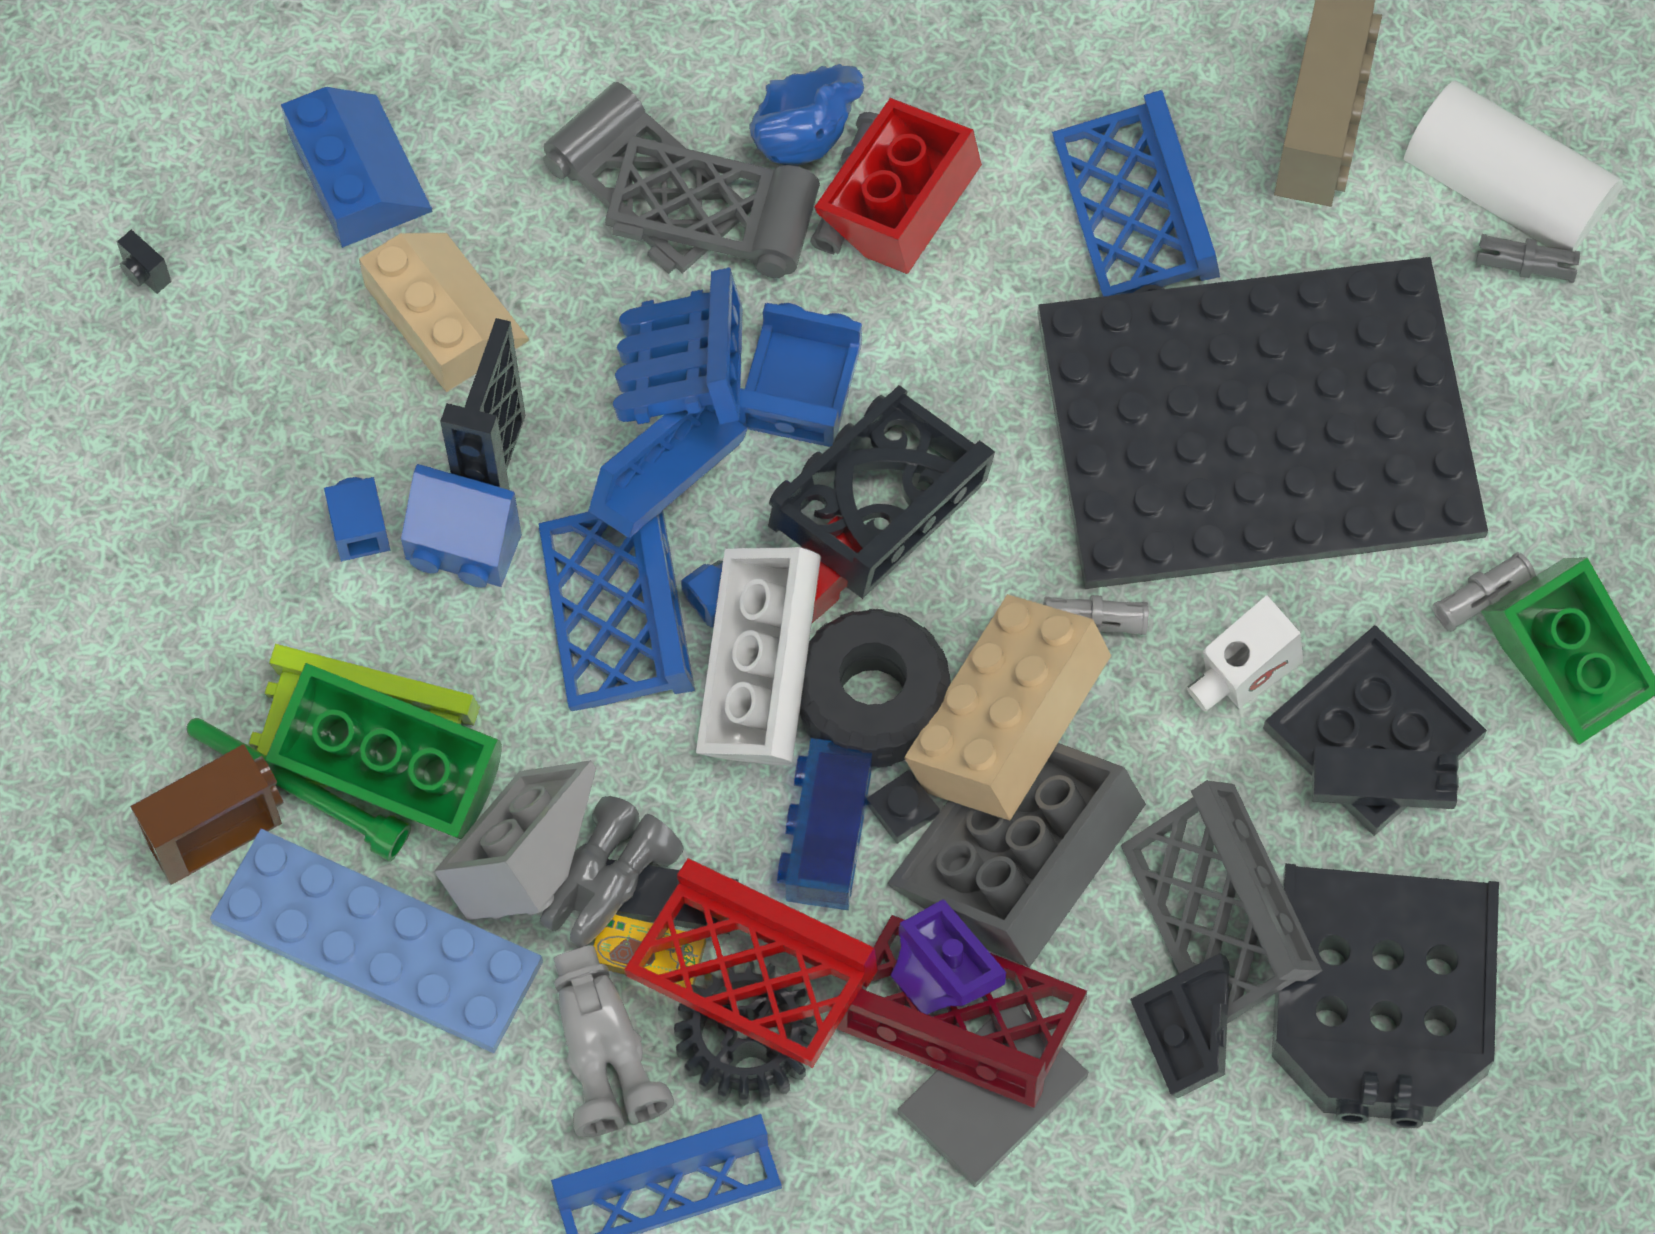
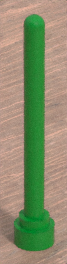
(382, 833)

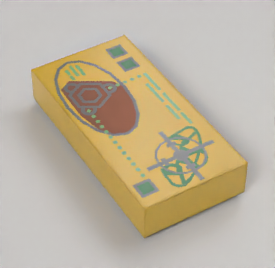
(624, 935)

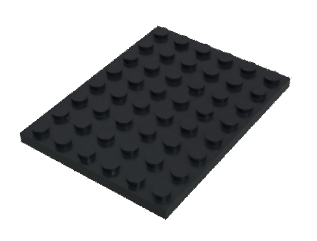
(1260, 422)

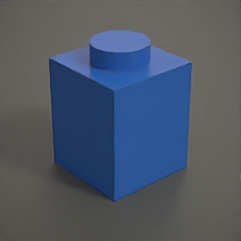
(356, 518)

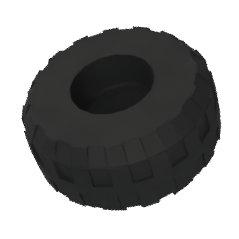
(873, 643)

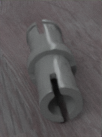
(1528, 258)

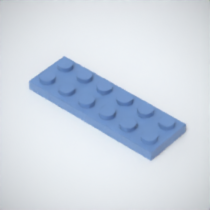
(377, 940)

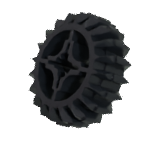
(735, 1049)

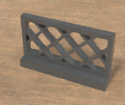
(1248, 875)

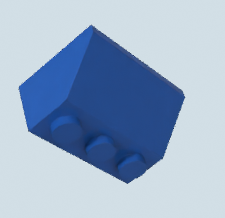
(354, 162)

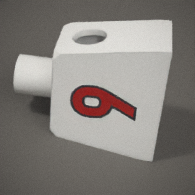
(1260, 642)

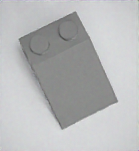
(520, 844)

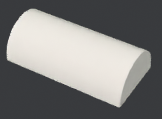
(1511, 168)
(758, 655)

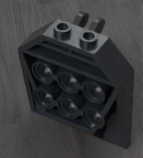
(1413, 919)

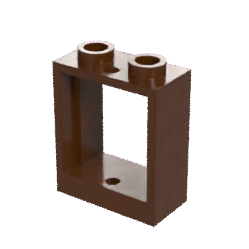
(209, 813)

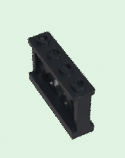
(879, 550)

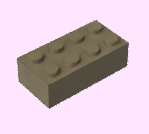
(1328, 100)

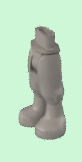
(601, 1034)

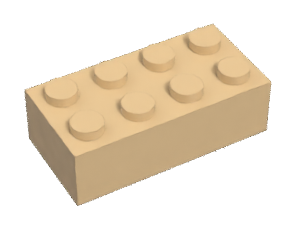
(1008, 706)

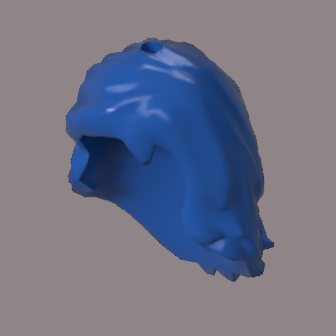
(805, 114)

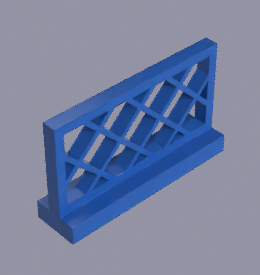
(1176, 186)
(660, 605)

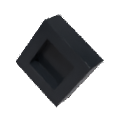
(142, 262)
(902, 806)

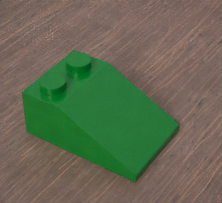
(1573, 647)

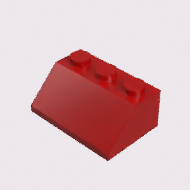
(900, 184)

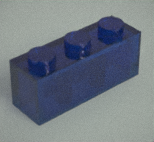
(826, 825)

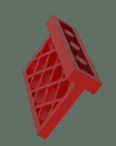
(772, 923)

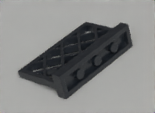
(485, 431)

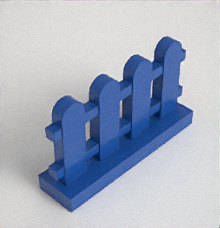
(682, 354)

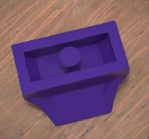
(943, 961)

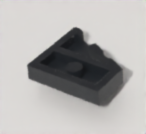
(1188, 1024)

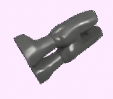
(601, 889)

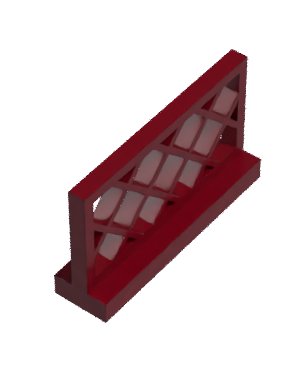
(947, 1043)

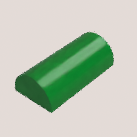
(386, 752)

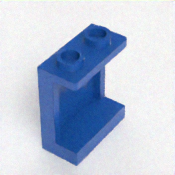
(801, 374)

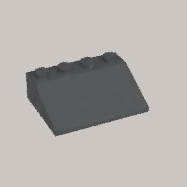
(1026, 873)

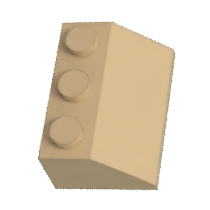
(436, 302)

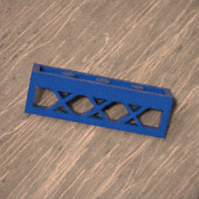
(661, 467)
(667, 1163)

